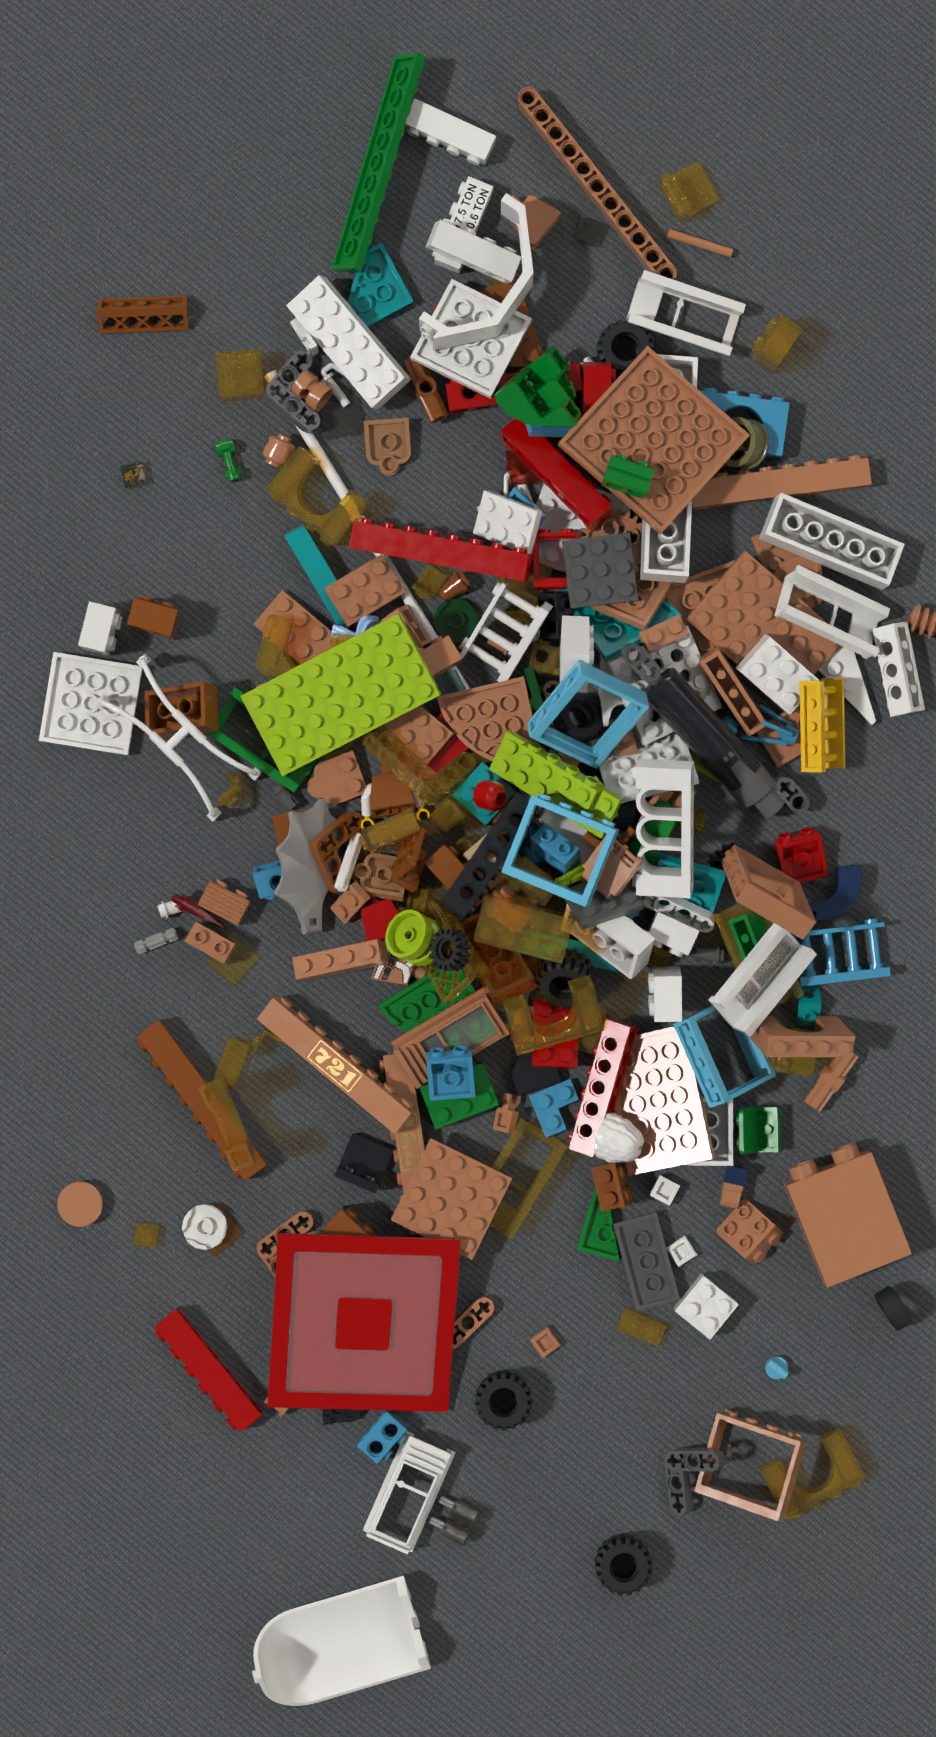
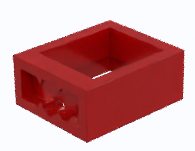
(546, 535)

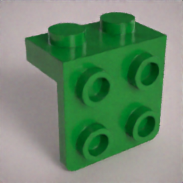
(759, 1129)

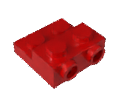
(801, 855)

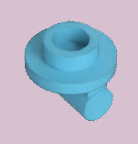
(776, 1368)

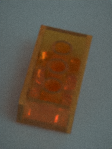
(506, 969)

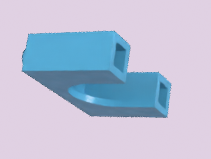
(770, 414)

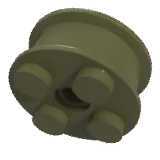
(754, 448)

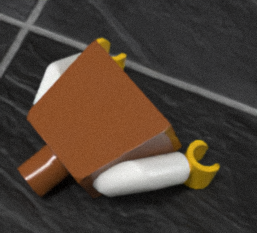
(388, 797)

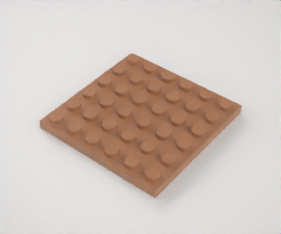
(660, 421)

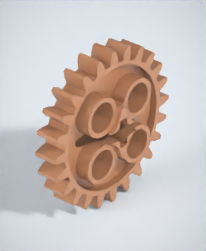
(617, 521)

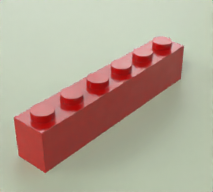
(558, 474)
(208, 1370)

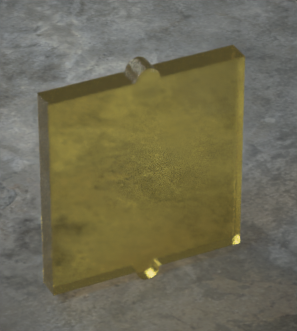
(239, 962)

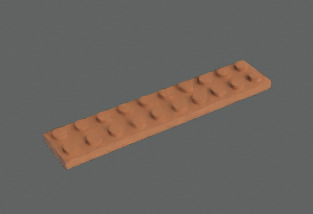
(311, 638)

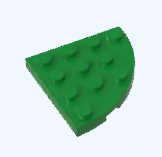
(420, 1001)

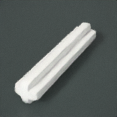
(348, 863)

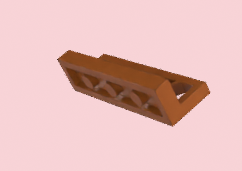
(146, 307)

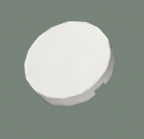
(204, 1226)

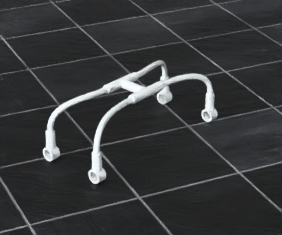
(167, 747)

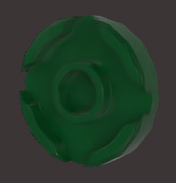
(455, 619)

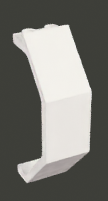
(488, 328)

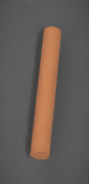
(701, 243)

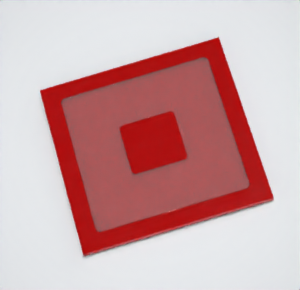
(363, 1322)

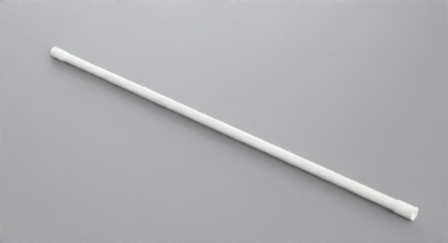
(341, 490)

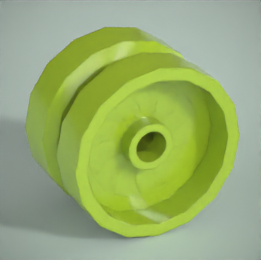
(410, 937)

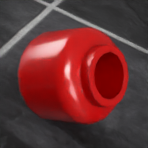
(489, 795)

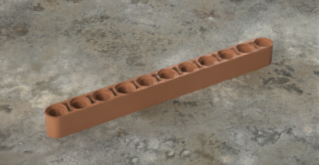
(592, 177)

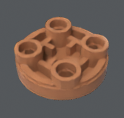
(80, 1204)

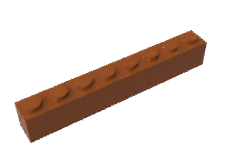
(186, 1078)

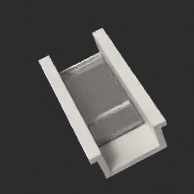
(762, 979)

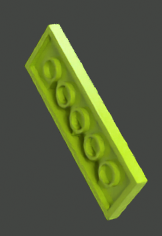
(543, 772)

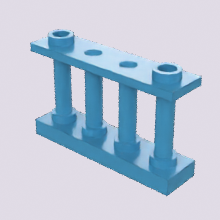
(854, 971)

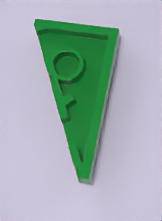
(598, 1232)

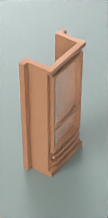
(466, 1023)

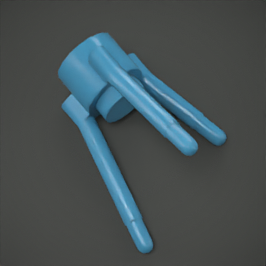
(786, 732)

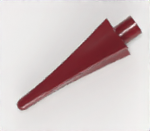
(185, 904)

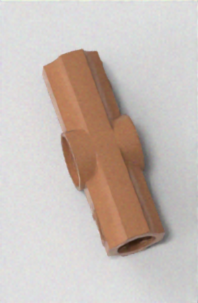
(829, 1081)

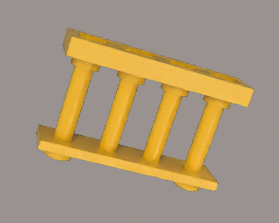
(822, 724)

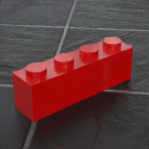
(596, 381)

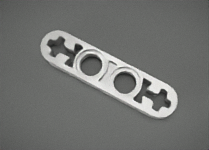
(673, 911)

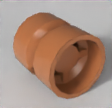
(314, 392)

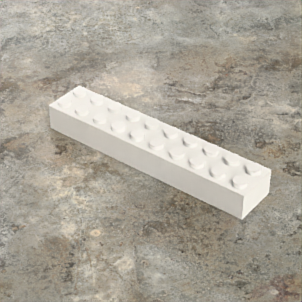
(668, 555)

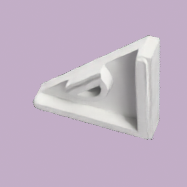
(305, 337)

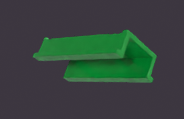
(291, 780)

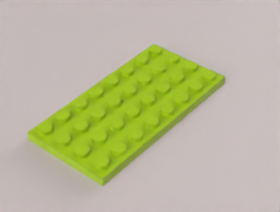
(341, 694)

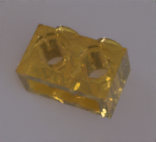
(549, 667)

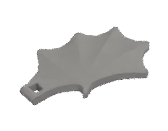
(301, 879)

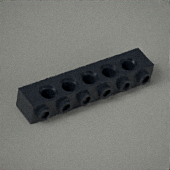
(453, 901)

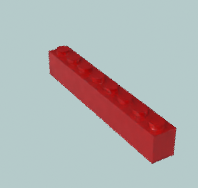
(441, 551)

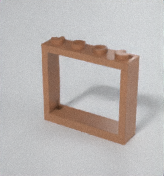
(789, 912)
(703, 1483)

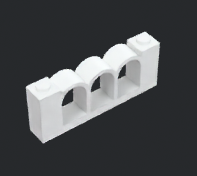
(665, 776)

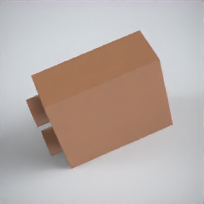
(845, 1215)

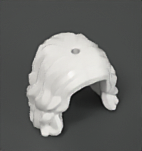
(617, 1140)

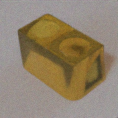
(448, 814)

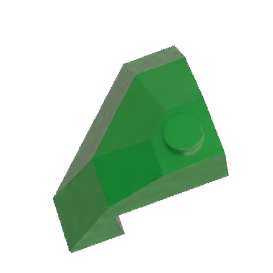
(541, 393)

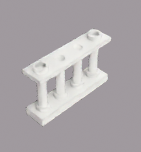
(527, 632)

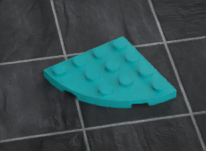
(612, 634)

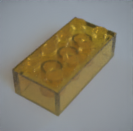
(523, 928)

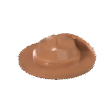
(788, 566)

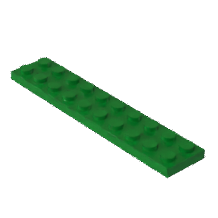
(378, 162)

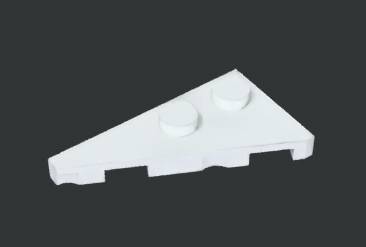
(845, 665)

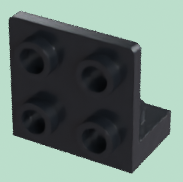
(364, 1163)

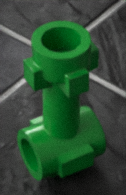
(225, 448)

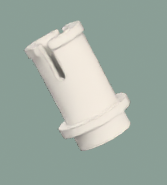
(167, 909)

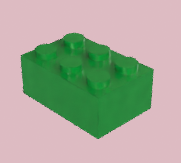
(452, 1110)

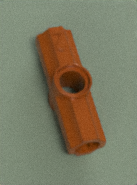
(430, 401)

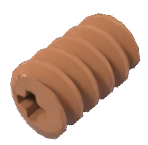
(923, 621)

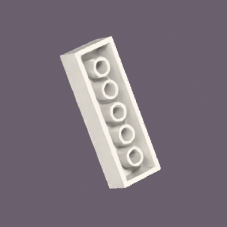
(348, 342)
(831, 541)

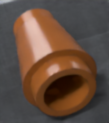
(455, 586)

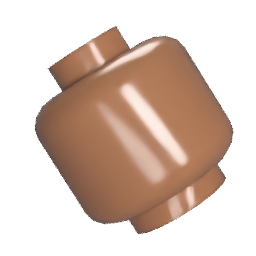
(278, 450)

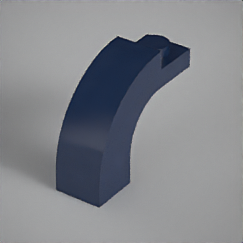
(846, 889)

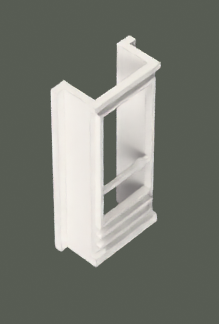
(648, 297)
(864, 610)
(424, 1458)

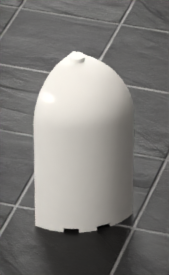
(340, 1645)

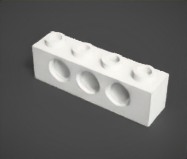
(898, 669)

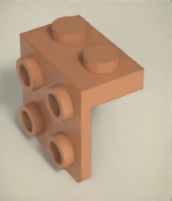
(749, 1232)

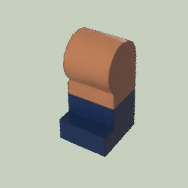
(732, 1186)

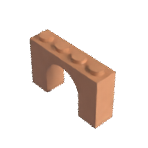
(828, 1040)

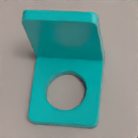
(808, 1007)

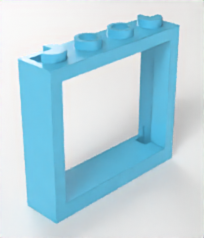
(593, 756)
(583, 817)
(705, 1068)

